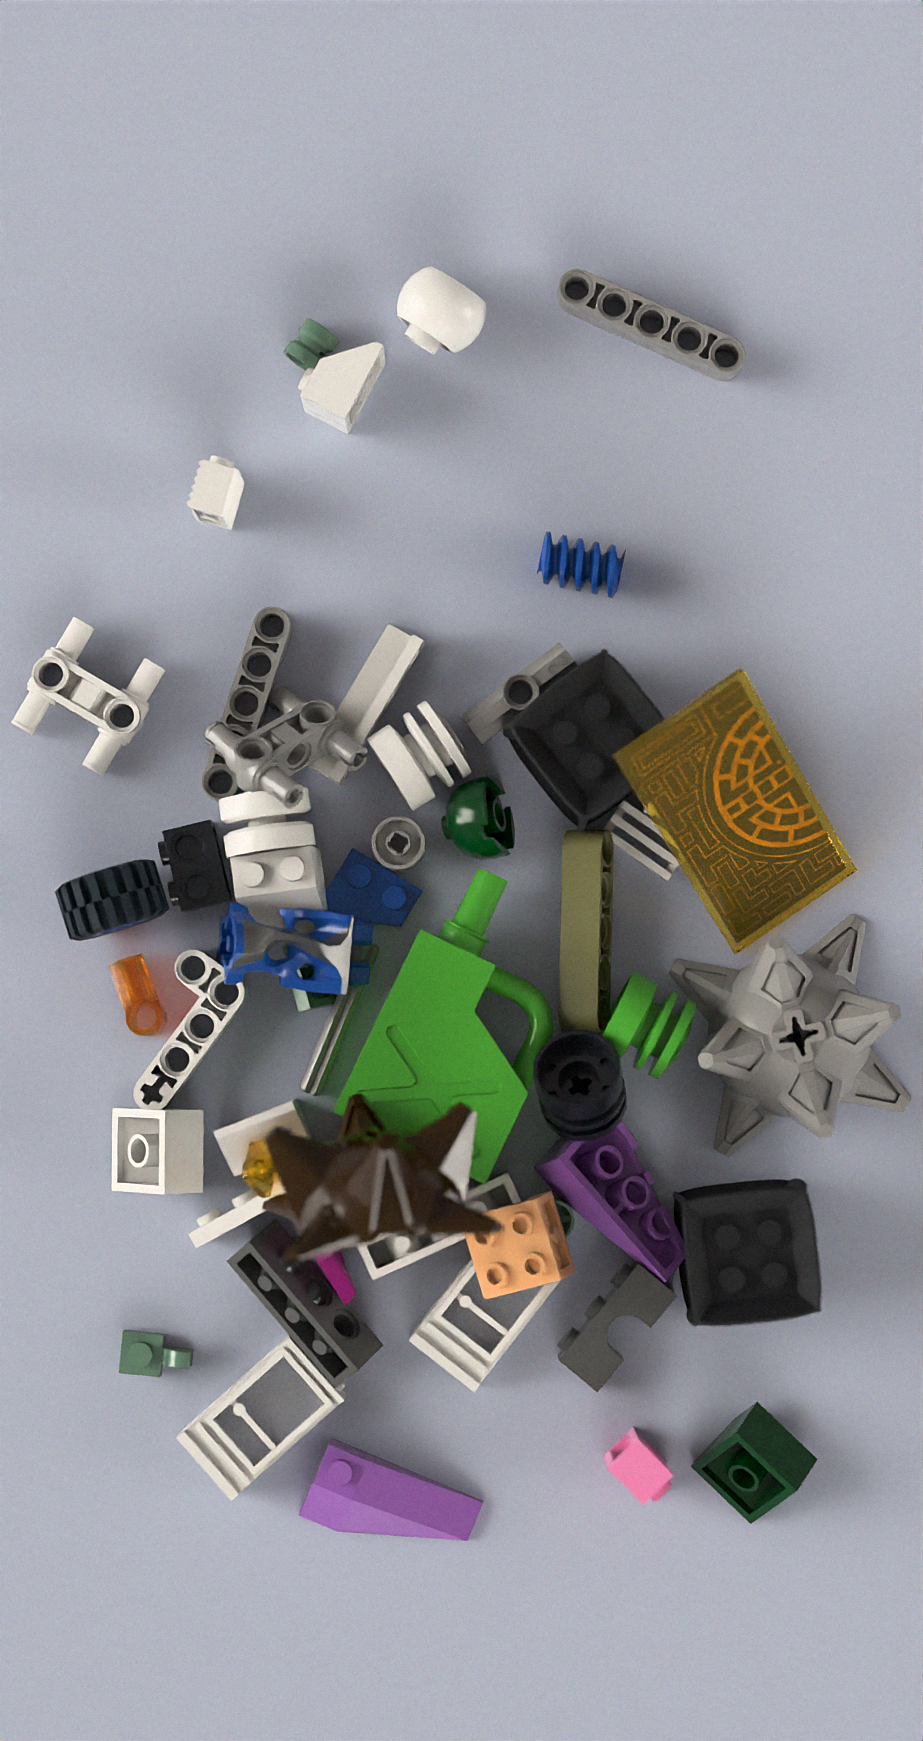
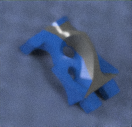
(246, 948)

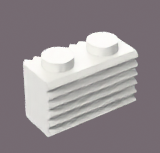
(216, 492)

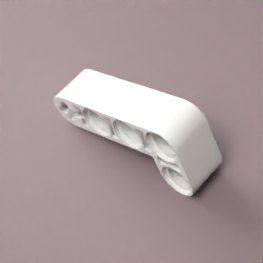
(184, 1036)

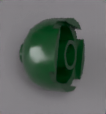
(478, 821)

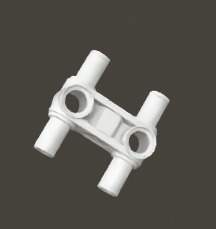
(88, 696)

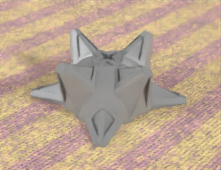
(749, 1027)

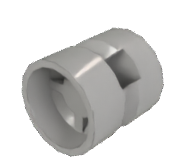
(398, 843)

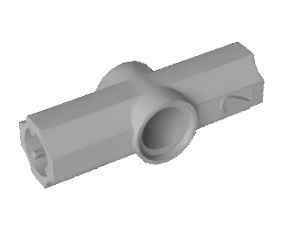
(498, 710)

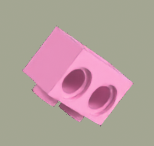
(639, 1467)

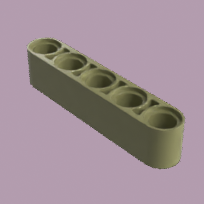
(586, 930)

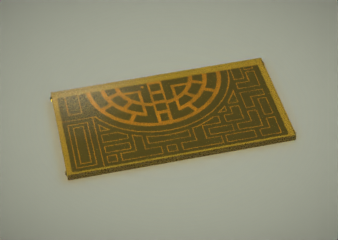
(736, 811)

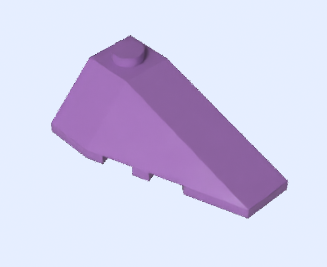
(616, 1196)
(378, 1497)

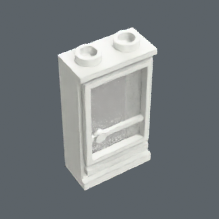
(473, 1332)
(260, 1417)

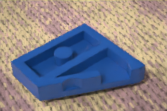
(371, 892)

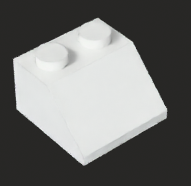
(341, 384)
(280, 881)
(235, 1137)
(157, 1150)

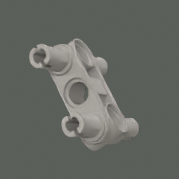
(285, 746)

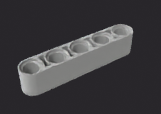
(636, 309)
(248, 684)

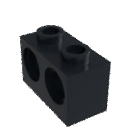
(206, 863)

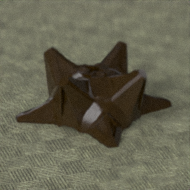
(376, 1181)

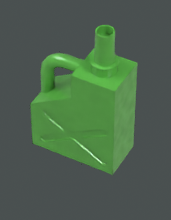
(432, 1045)

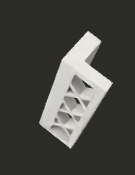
(372, 693)

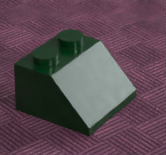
(755, 1463)

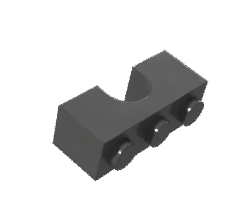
(634, 1294)

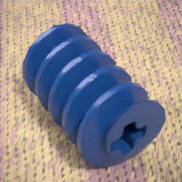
(580, 564)

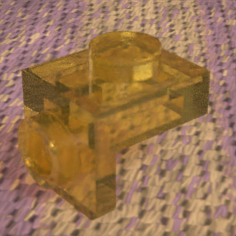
(259, 1169)

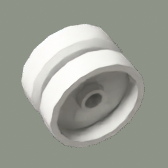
(266, 823)

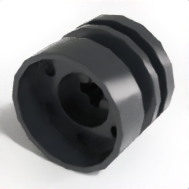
(580, 1085)

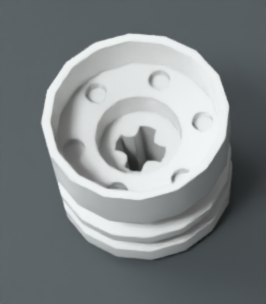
(420, 755)

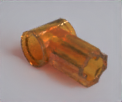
(136, 992)

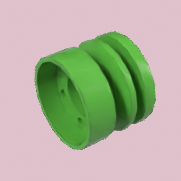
(647, 1025)

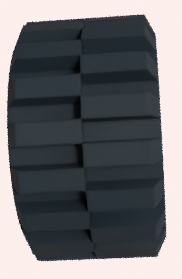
(112, 899)

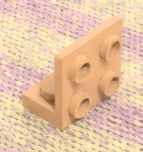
(525, 1252)

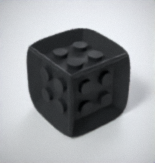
(574, 732)
(748, 1252)

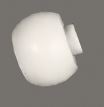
(440, 311)

